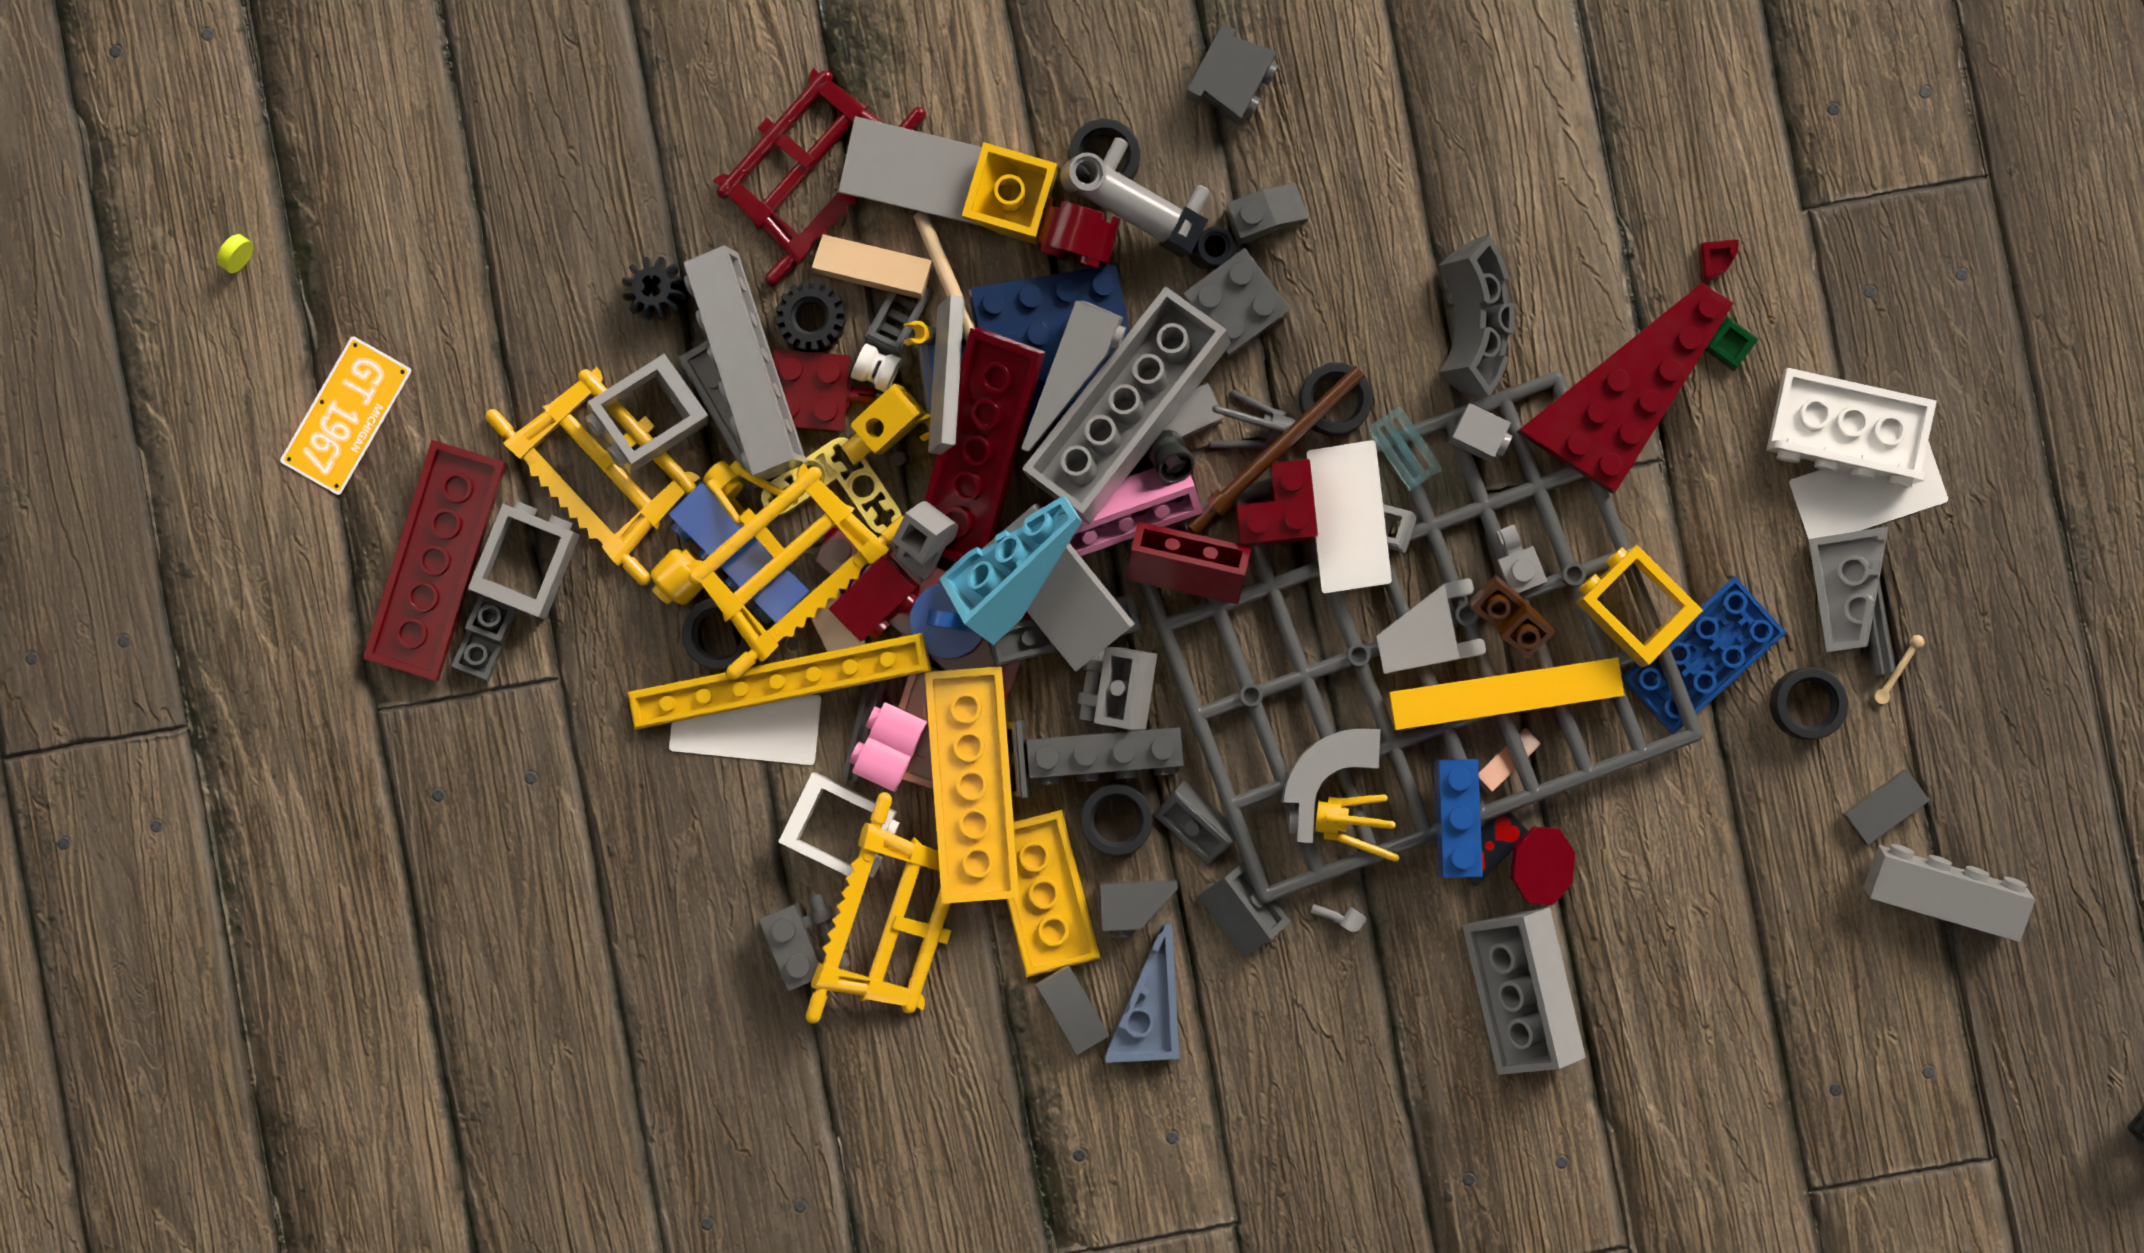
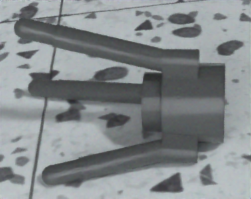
(1271, 425)

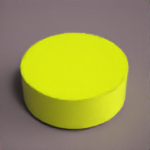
(235, 253)

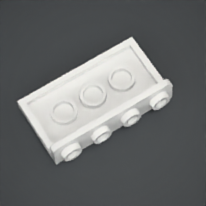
(1851, 427)

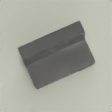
(1240, 913)

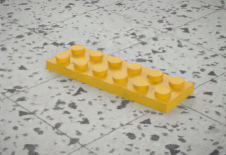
(972, 785)

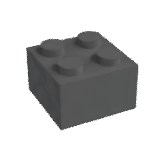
(1239, 300)

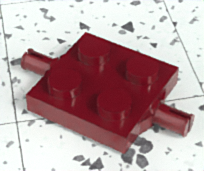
(818, 389)

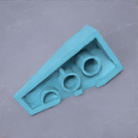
(1001, 581)

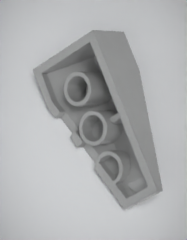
(1082, 350)

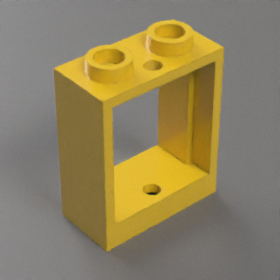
(1647, 652)

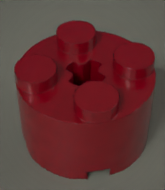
(1077, 232)

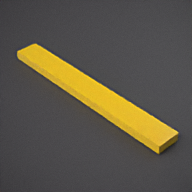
(780, 681)

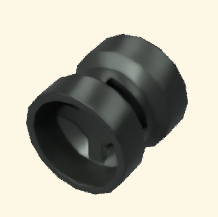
(1171, 457)

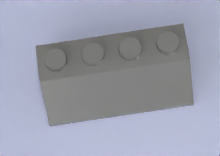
(1524, 992)

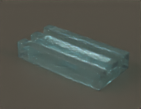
(1422, 475)

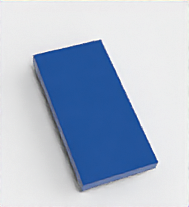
(1708, 653)

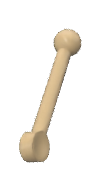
(1882, 695)

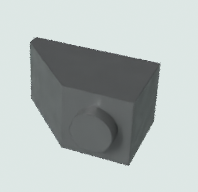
(1265, 212)
(1132, 904)

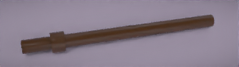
(1221, 501)

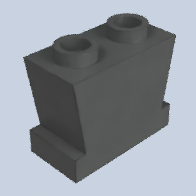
(1233, 75)

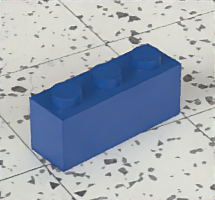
(1458, 818)

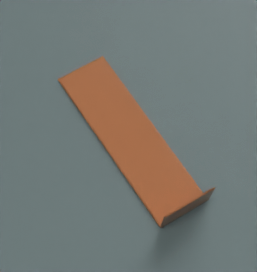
(1502, 764)

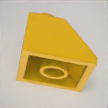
(1010, 192)

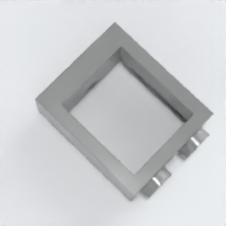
(677, 392)
(536, 606)

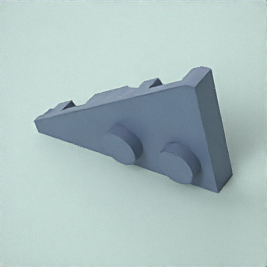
(1150, 1018)

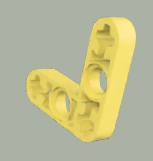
(831, 473)

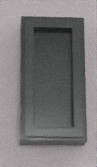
(1885, 807)

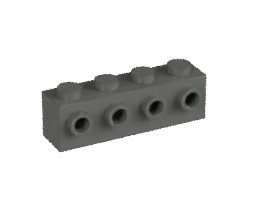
(1105, 752)

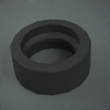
(1106, 127)
(1363, 389)
(691, 643)
(1837, 695)
(1124, 847)

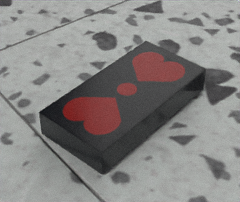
(1497, 841)

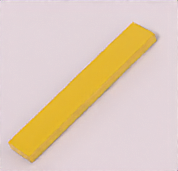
(1506, 693)

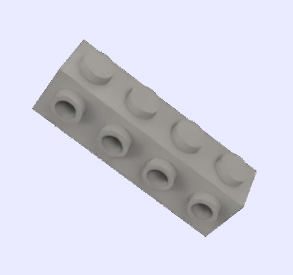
(1949, 892)

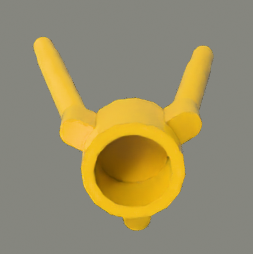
(726, 485)
(1333, 818)

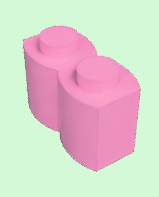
(888, 747)

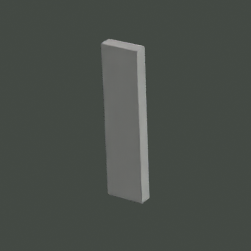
(946, 374)

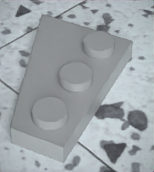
(1847, 584)

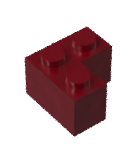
(1288, 516)

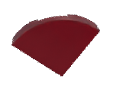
(1716, 257)

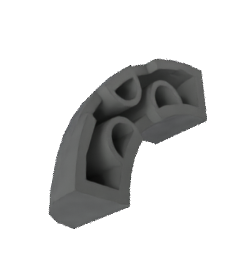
(1481, 317)

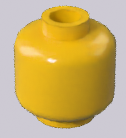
(672, 577)

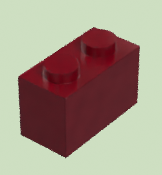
(874, 598)

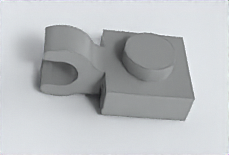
(1520, 566)

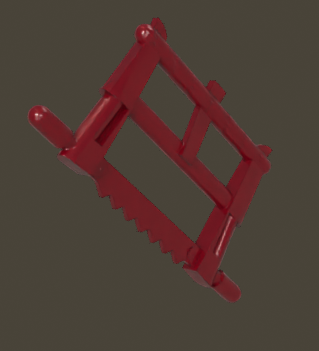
(762, 213)

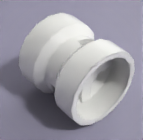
(868, 364)

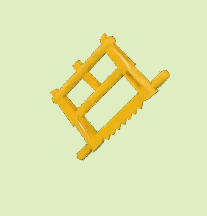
(557, 414)
(732, 604)
(872, 987)

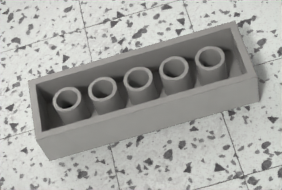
(1127, 404)

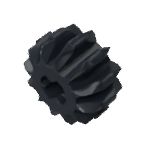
(639, 290)

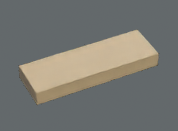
(872, 266)

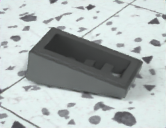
(885, 345)

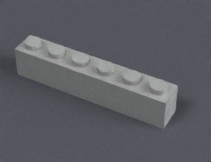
(744, 363)

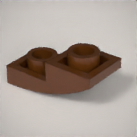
(1512, 616)

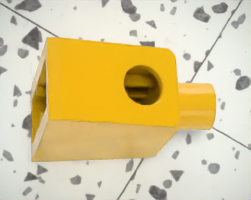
(896, 411)

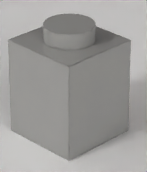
(1481, 433)

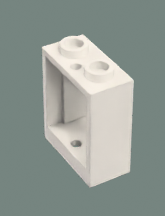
(804, 810)

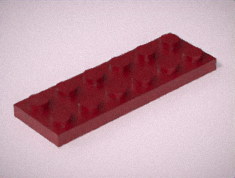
(992, 413)
(435, 560)

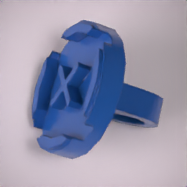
(941, 624)

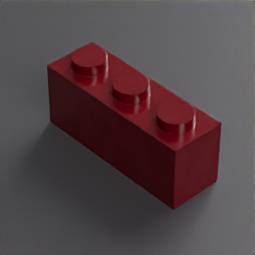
(1188, 563)

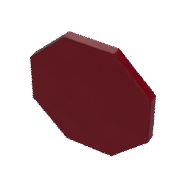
(1542, 865)

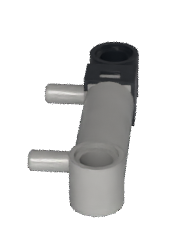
(1176, 228)

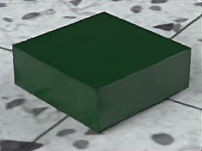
(1731, 343)

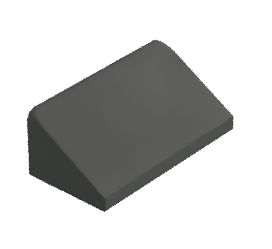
(1018, 759)
(1196, 823)

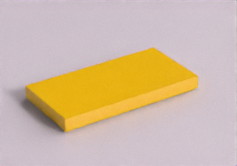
(1051, 907)

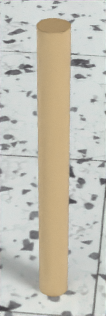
(942, 265)

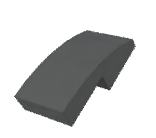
(484, 638)
(1072, 1010)

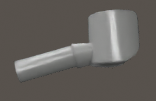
(1351, 920)

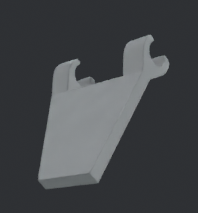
(1427, 633)

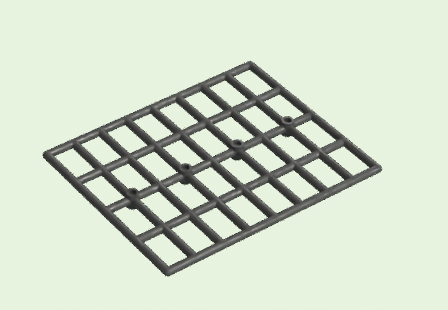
(1358, 655)

